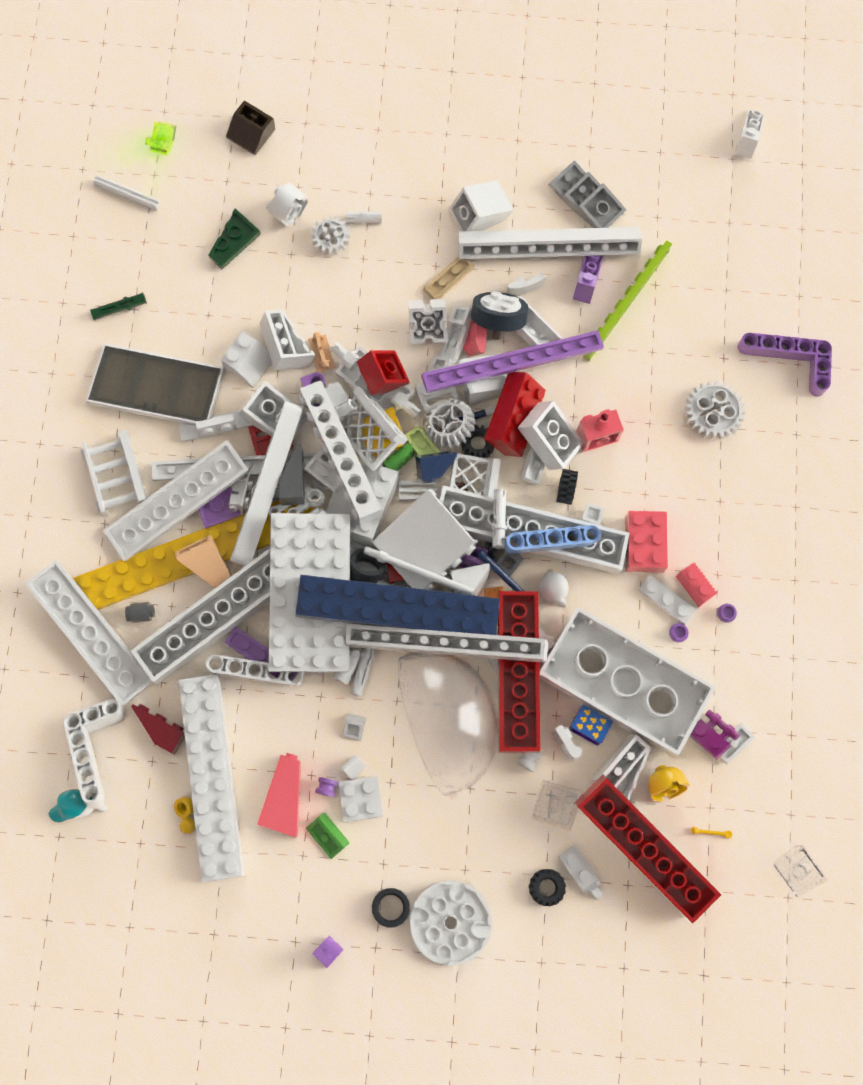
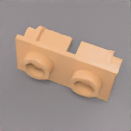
(323, 358)

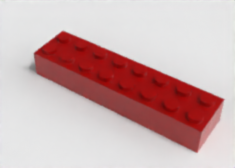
(518, 679)
(647, 848)

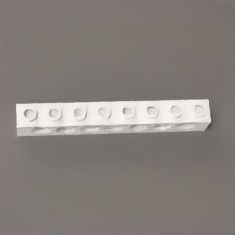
(316, 394)

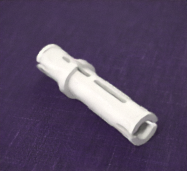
(499, 514)
(361, 675)

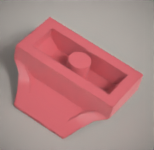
(475, 340)

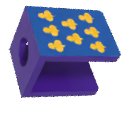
(590, 725)

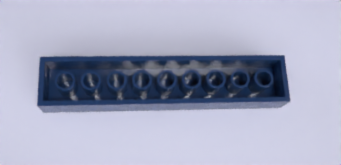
(395, 606)

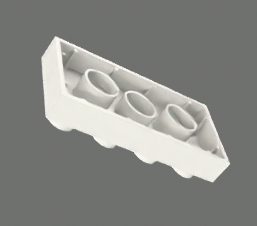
(626, 682)

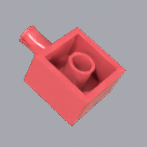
(600, 429)

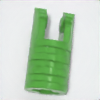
(399, 458)

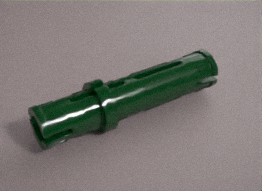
(126, 303)

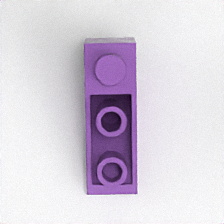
(588, 278)

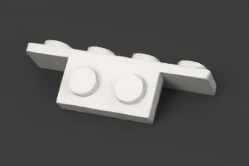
(537, 330)
(213, 426)

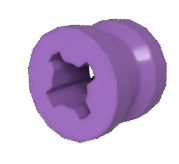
(326, 787)

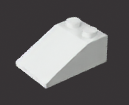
(264, 408)

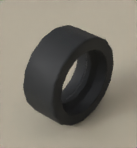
(363, 576)
(375, 907)

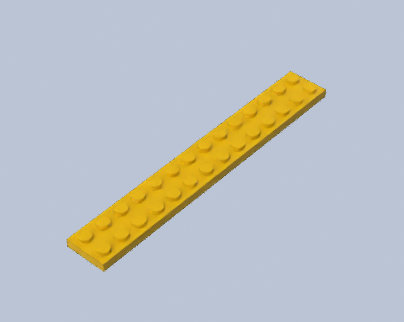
(159, 564)

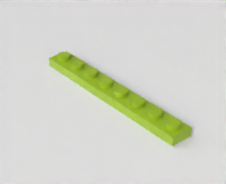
(632, 292)

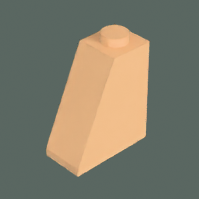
(205, 561)

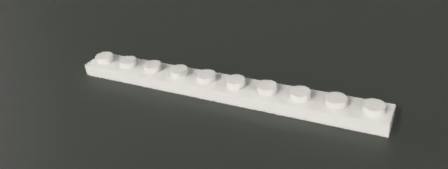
(171, 469)

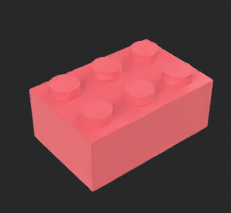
(647, 541)

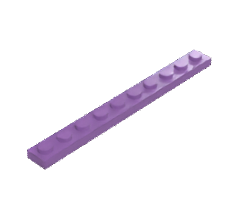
(511, 361)

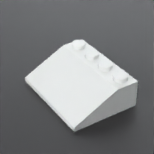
(383, 485)

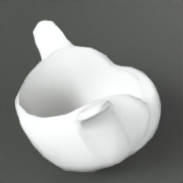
(554, 587)

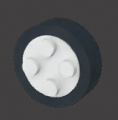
(499, 312)

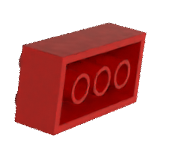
(514, 404)

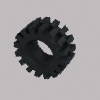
(481, 453)
(567, 486)
(534, 887)

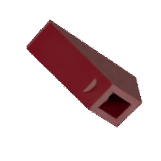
(161, 733)

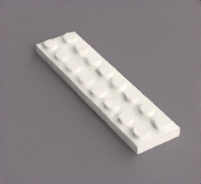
(176, 501)
(89, 632)

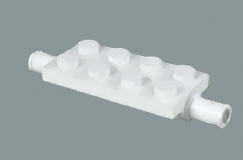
(350, 373)

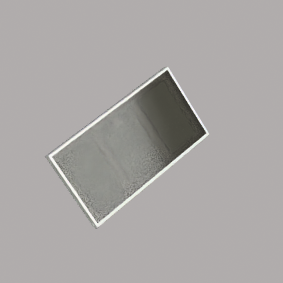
(154, 385)

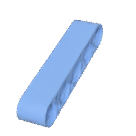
(560, 535)

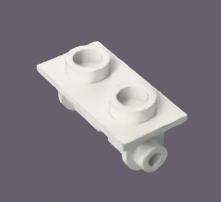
(240, 501)

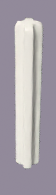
(126, 192)

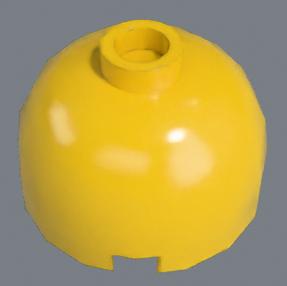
(667, 782)

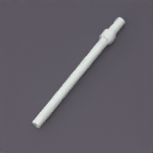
(384, 557)

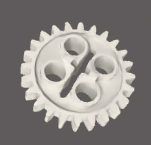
(706, 395)

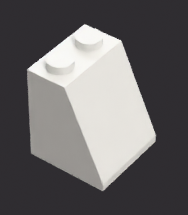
(480, 206)
(484, 389)

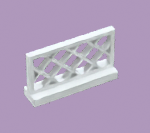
(382, 420)
(491, 474)

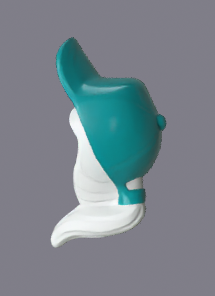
(71, 805)

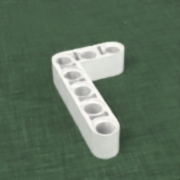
(244, 671)
(85, 749)

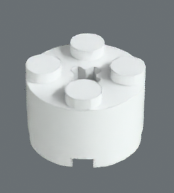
(287, 203)

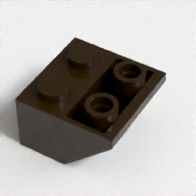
(250, 127)

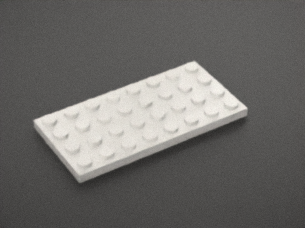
(310, 547)

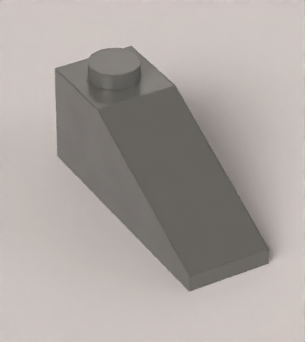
(291, 484)

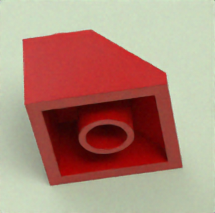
(382, 371)

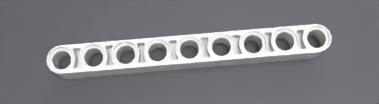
(266, 483)

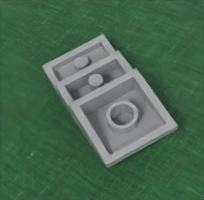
(587, 196)

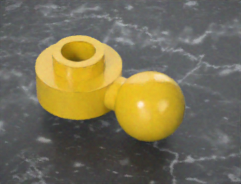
(184, 808)

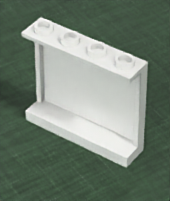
(426, 538)

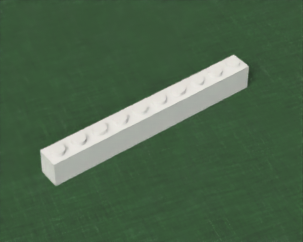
(549, 242)
(447, 643)

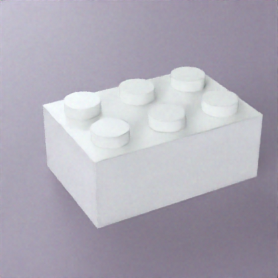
(550, 435)

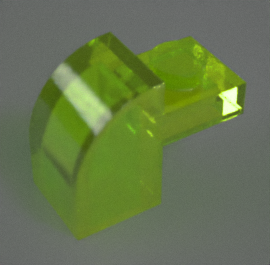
(162, 137)

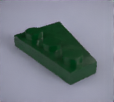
(234, 239)

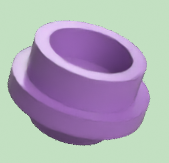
(727, 613)
(678, 632)

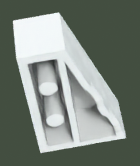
(283, 343)
(626, 764)

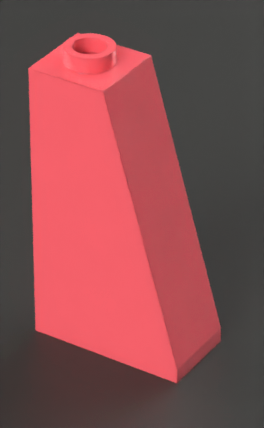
(283, 797)

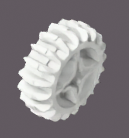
(453, 428)

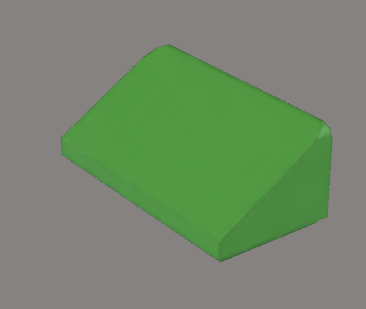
(327, 835)

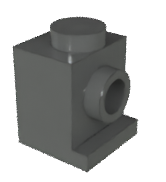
(513, 559)

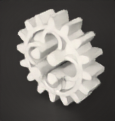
(339, 239)

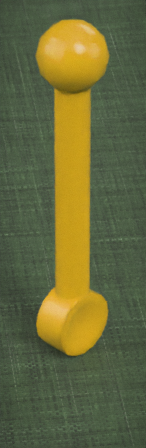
(727, 834)

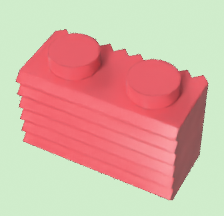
(696, 584)

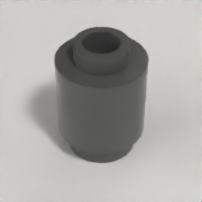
(139, 612)

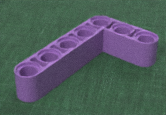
(794, 353)

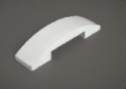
(457, 336)

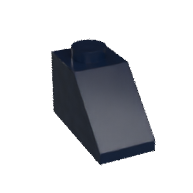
(433, 465)

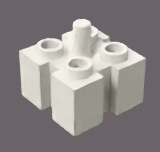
(427, 321)

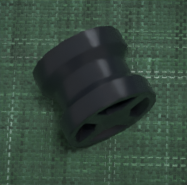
(492, 552)

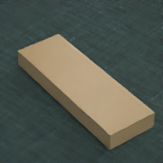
(448, 278)

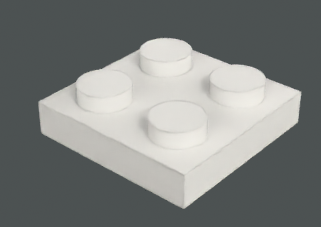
(360, 799)

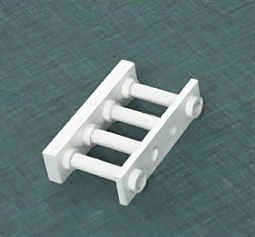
(128, 459)

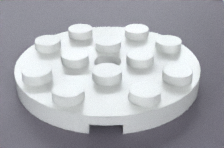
(466, 938)

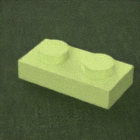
(420, 442)

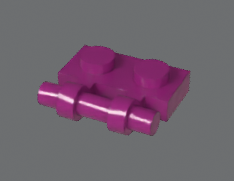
(709, 739)

